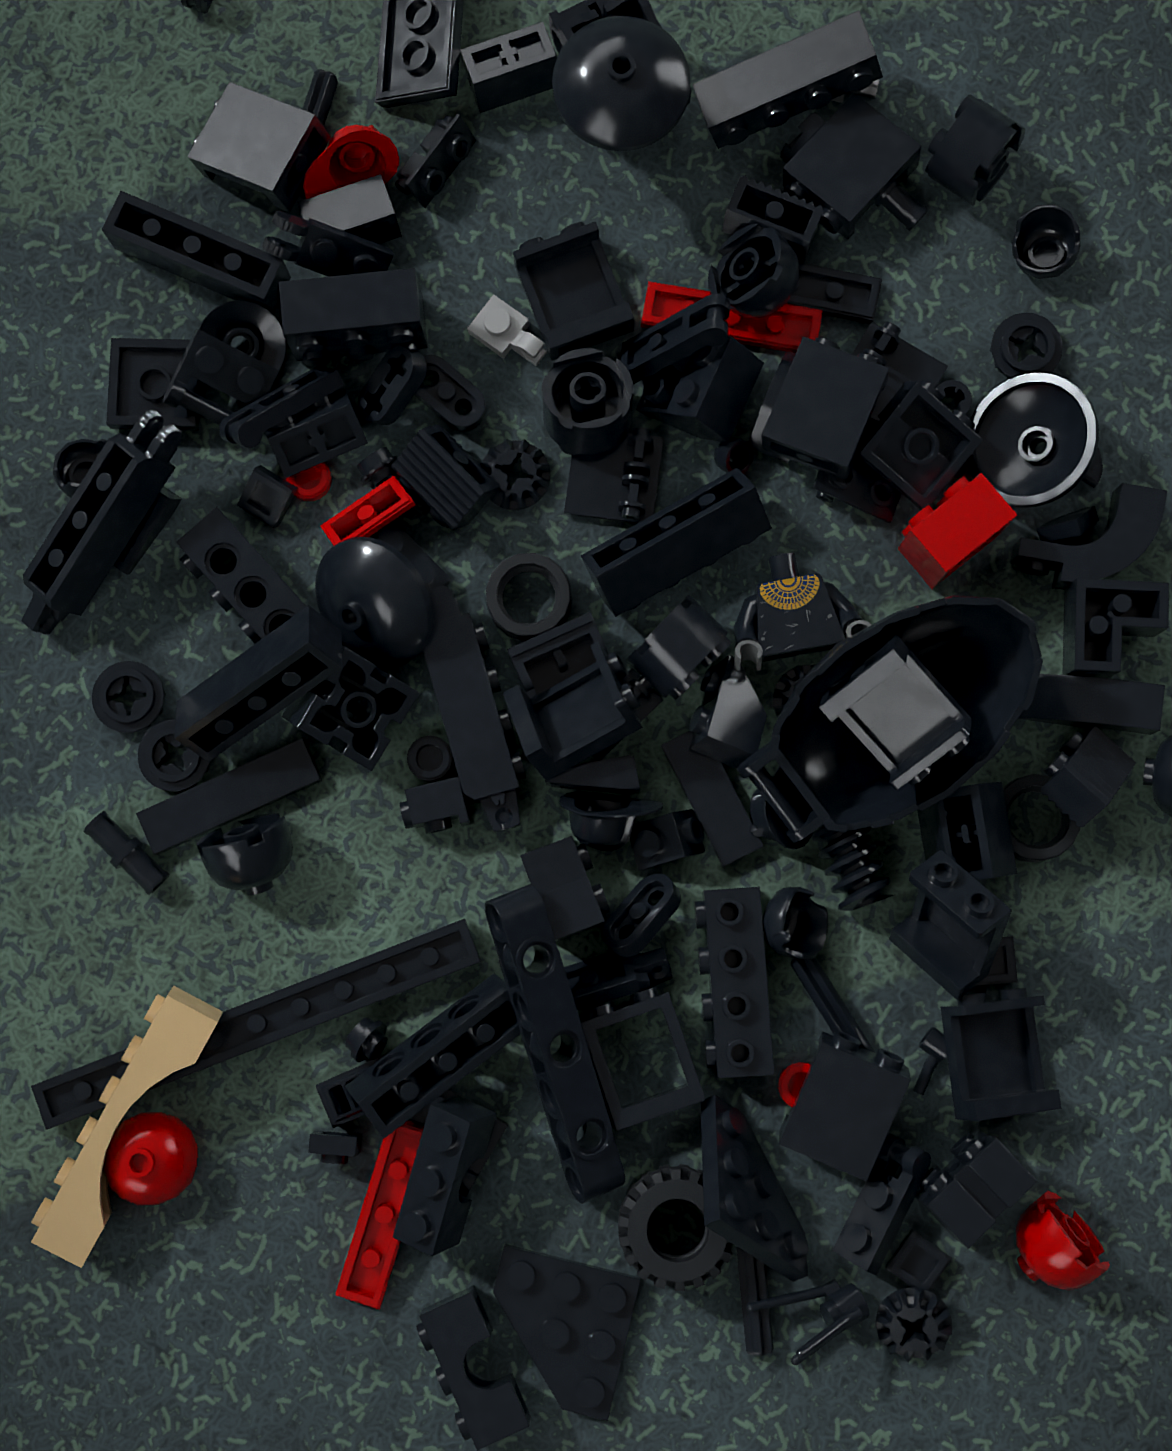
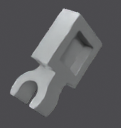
(504, 329)

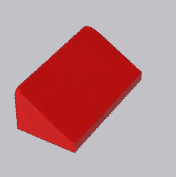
(369, 512)

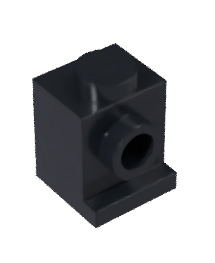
(435, 806)

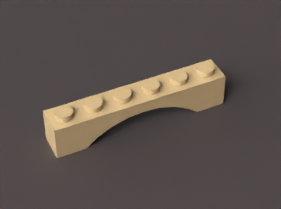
(82, 1205)

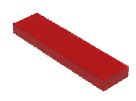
(776, 331)
(373, 1245)

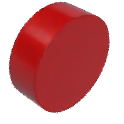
(312, 482)
(791, 1081)

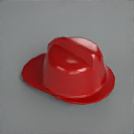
(351, 156)

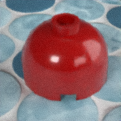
(150, 1158)
(1057, 1246)

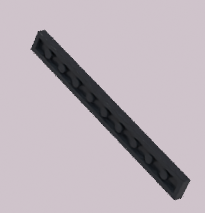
(279, 1015)

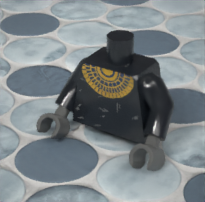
(792, 616)

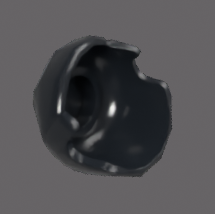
(1054, 233)
(74, 462)
(795, 923)

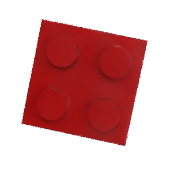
(957, 530)

